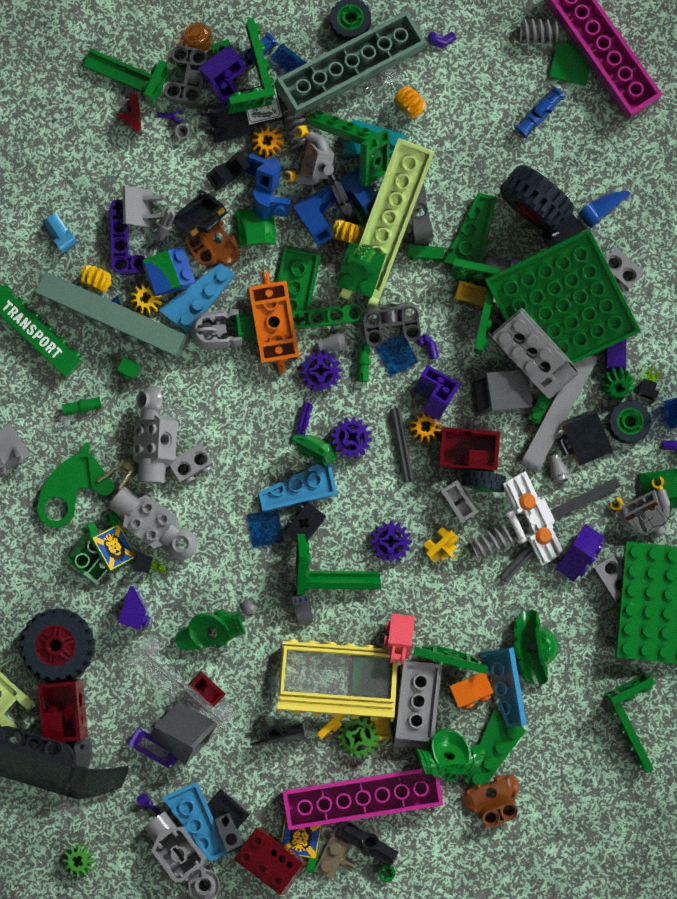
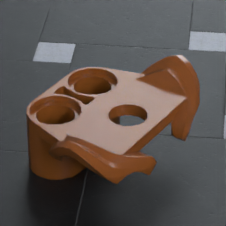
(224, 252)
(506, 790)

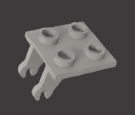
(138, 206)
(11, 449)

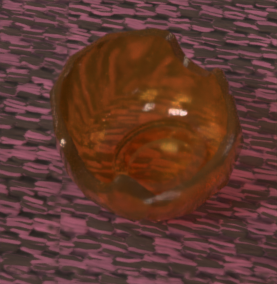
(198, 36)

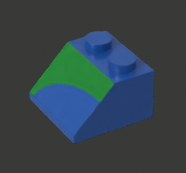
(168, 271)

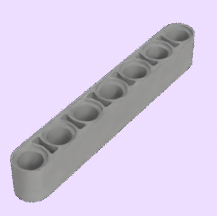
(556, 414)

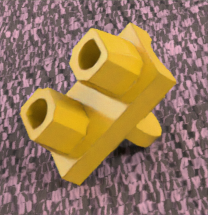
(444, 547)

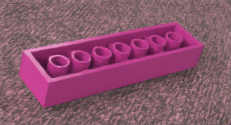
(607, 54)
(361, 798)

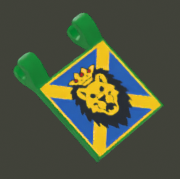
(110, 544)
(303, 842)

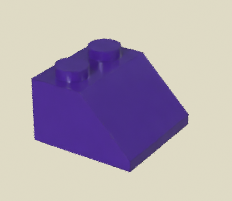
(134, 610)

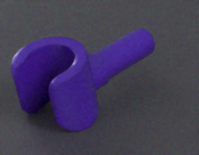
(171, 116)
(143, 800)

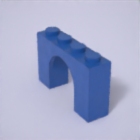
(312, 209)

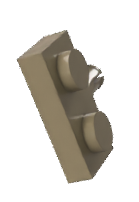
(333, 858)

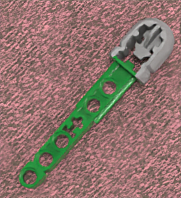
(245, 325)

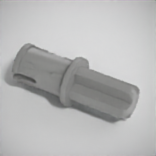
(165, 224)

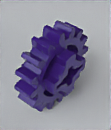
(321, 379)
(346, 432)
(391, 533)

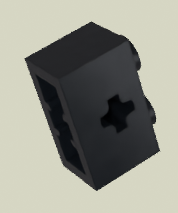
(314, 517)

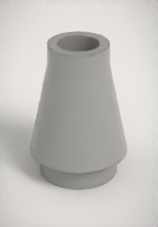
(333, 343)
(558, 471)

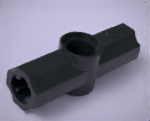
(358, 838)

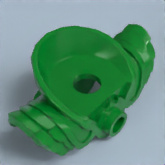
(529, 630)
(196, 637)
(450, 756)

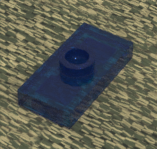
(286, 59)

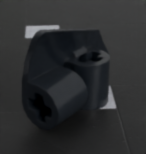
(294, 732)

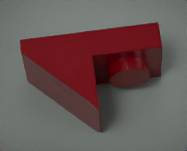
(132, 119)
(207, 688)

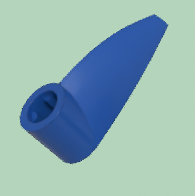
(598, 209)

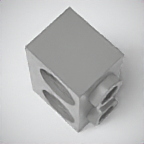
(625, 265)
(188, 459)
(460, 500)
(609, 580)

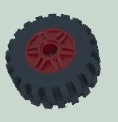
(536, 199)
(39, 641)

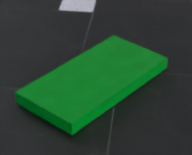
(300, 272)

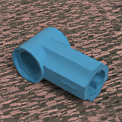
(62, 237)

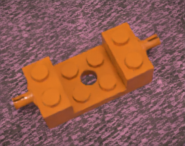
(267, 301)

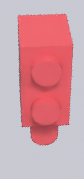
(399, 638)

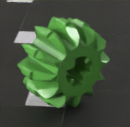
(71, 861)

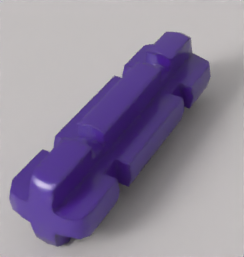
(304, 418)

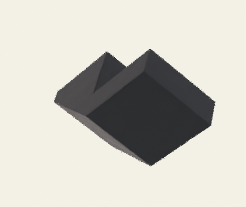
(229, 171)

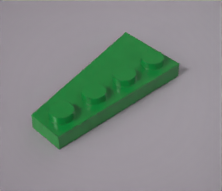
(474, 233)
(498, 743)

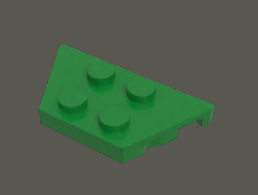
(456, 658)

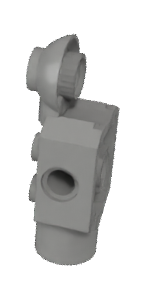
(153, 438)
(153, 523)
(181, 856)

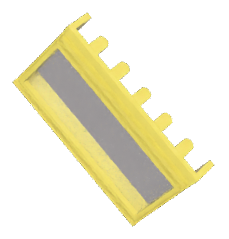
(337, 680)

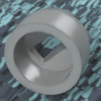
(180, 134)
(249, 607)

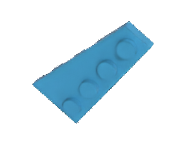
(197, 297)
(301, 488)
(506, 684)
(194, 813)

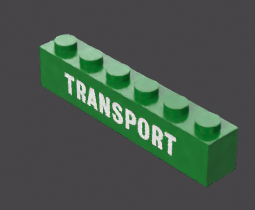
(37, 334)

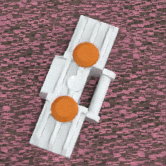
(538, 516)

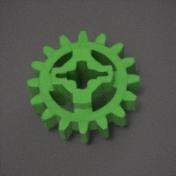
(366, 739)

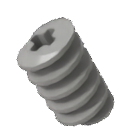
(538, 30)
(292, 124)
(490, 541)

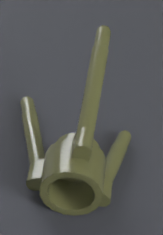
(129, 469)

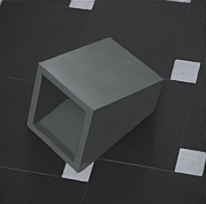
(500, 392)
(183, 731)

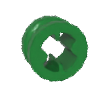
(387, 879)

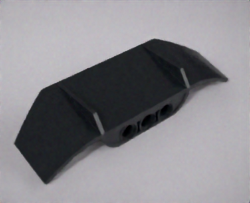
(53, 772)

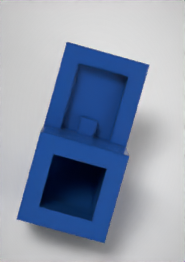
(266, 172)
(266, 204)

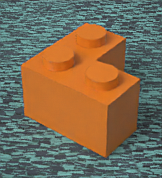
(471, 690)

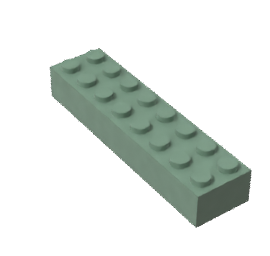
(350, 64)
(112, 316)

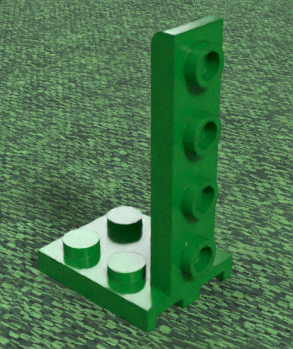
(130, 76)
(256, 97)
(374, 146)
(361, 269)
(477, 273)
(329, 579)
(626, 693)

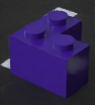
(220, 71)
(437, 389)
(580, 553)

